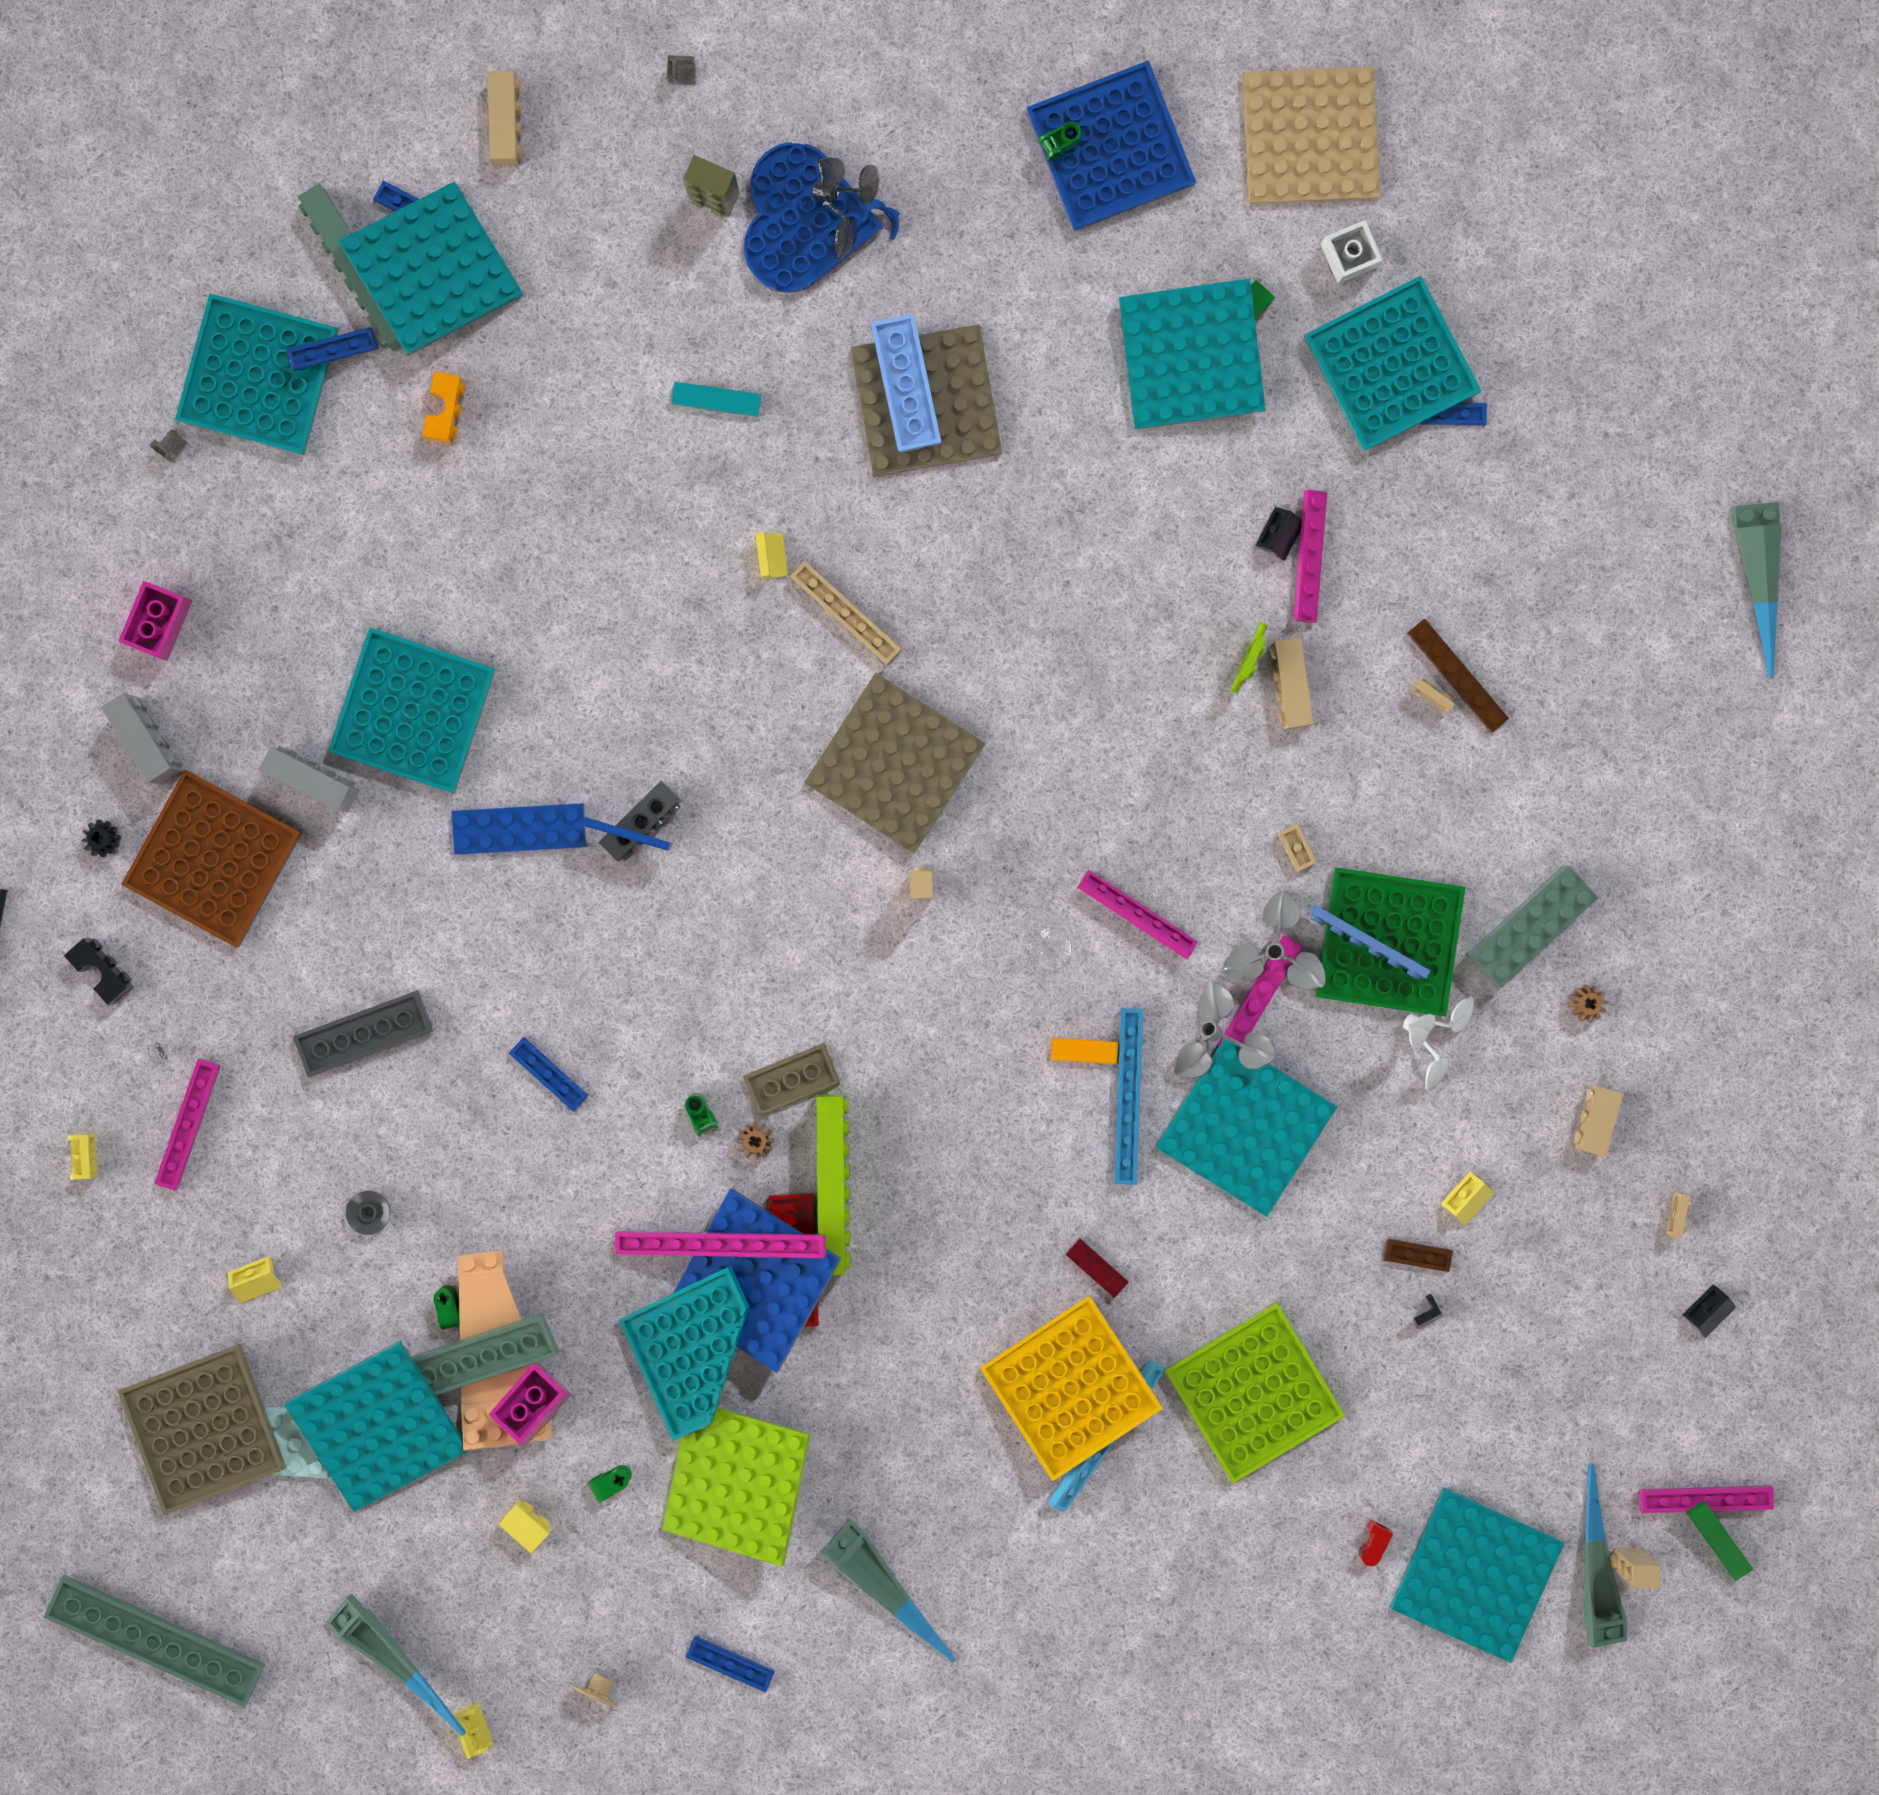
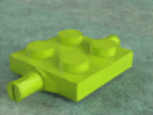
(1254, 651)

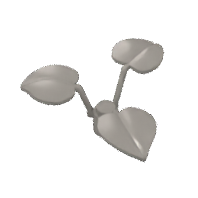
(1246, 964)
(1193, 1057)

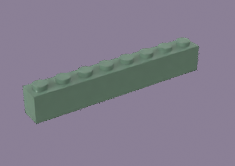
(332, 227)

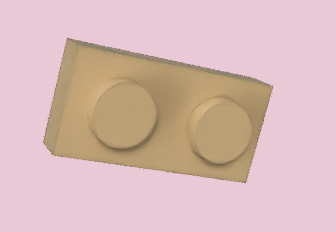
(1425, 689)
(1297, 847)
(1680, 1207)

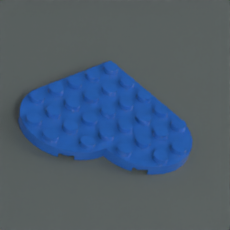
(794, 234)

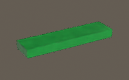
(1719, 1540)

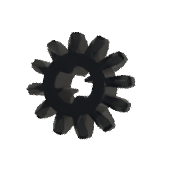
(95, 831)

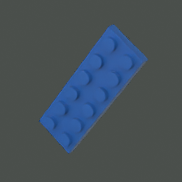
(518, 829)

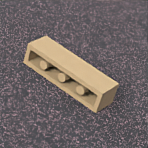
(503, 118)
(1292, 683)

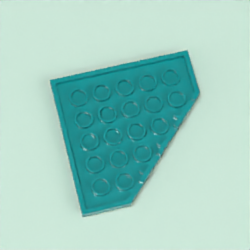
(688, 1348)

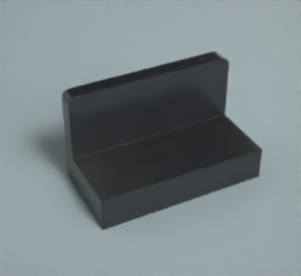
(1280, 533)
(1709, 1310)

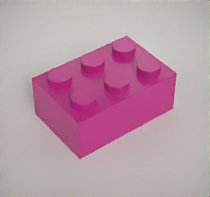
(155, 620)
(530, 1404)

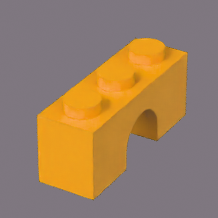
(443, 427)

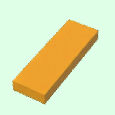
(1084, 1050)

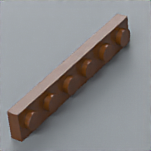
(1457, 675)

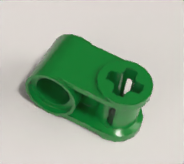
(1057, 143)
(701, 1115)
(447, 1310)
(607, 1484)

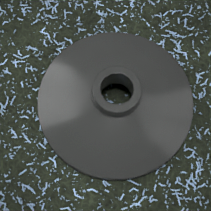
(357, 1215)

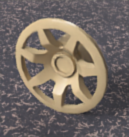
(598, 1689)

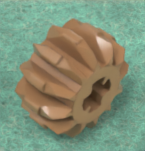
(1579, 1003)
(757, 1133)

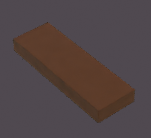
(1418, 1255)

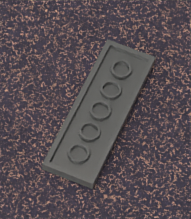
(363, 1033)

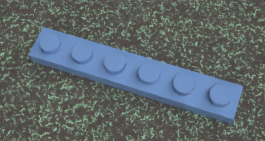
(1376, 948)

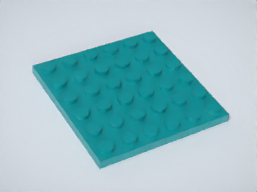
(430, 268)
(1192, 354)
(1392, 363)
(244, 379)
(412, 710)
(1246, 1128)
(376, 1426)
(1477, 1575)

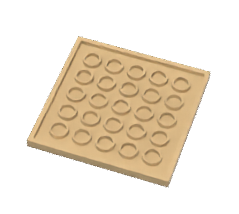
(1311, 135)

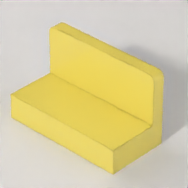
(771, 555)
(1467, 1198)
(253, 1280)

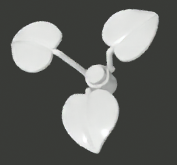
(1420, 1028)

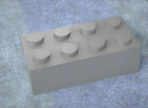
(143, 739)
(306, 778)

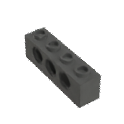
(661, 793)

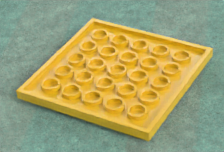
(1071, 1388)

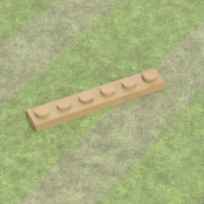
(845, 613)

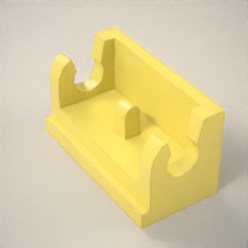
(83, 1156)
(477, 1734)

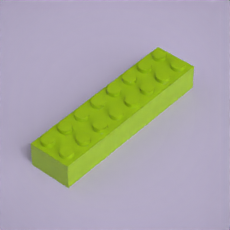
(832, 1176)

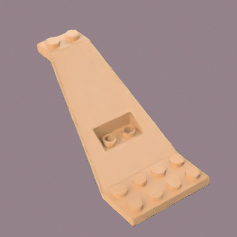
(483, 1306)

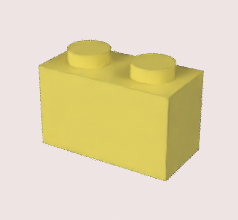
(526, 1526)

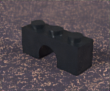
(113, 982)

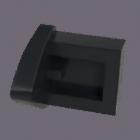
(1430, 1315)

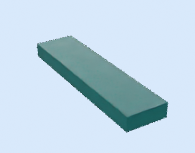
(716, 399)

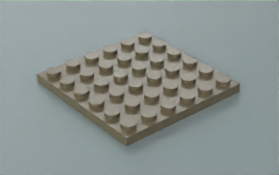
(960, 400)
(895, 763)
(202, 1429)

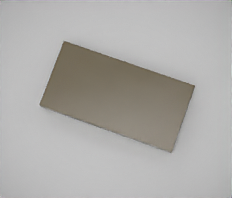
(791, 1079)

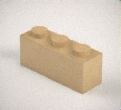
(921, 883)
(1598, 1120)
(1636, 1567)

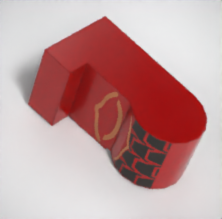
(1376, 1544)

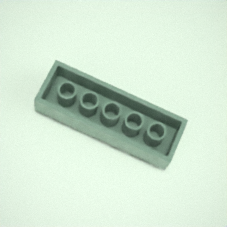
(1532, 926)

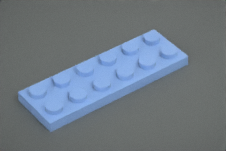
(906, 383)

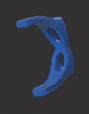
(892, 214)

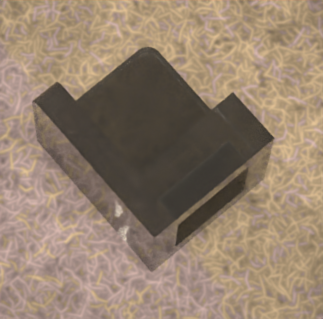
(681, 70)
(170, 446)

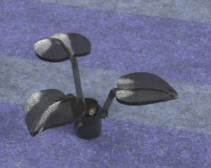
(828, 190)

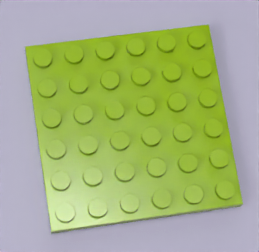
(1254, 1392)
(738, 1485)

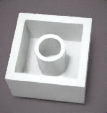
(1351, 252)

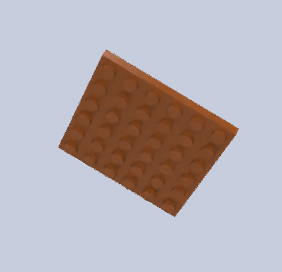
(211, 858)

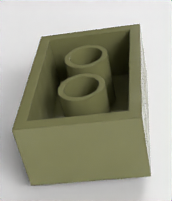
(711, 186)

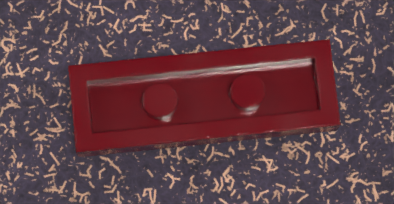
(1097, 1267)

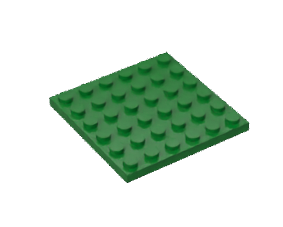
(1409, 917)

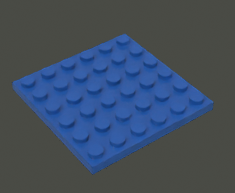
(1125, 146)
(777, 1288)

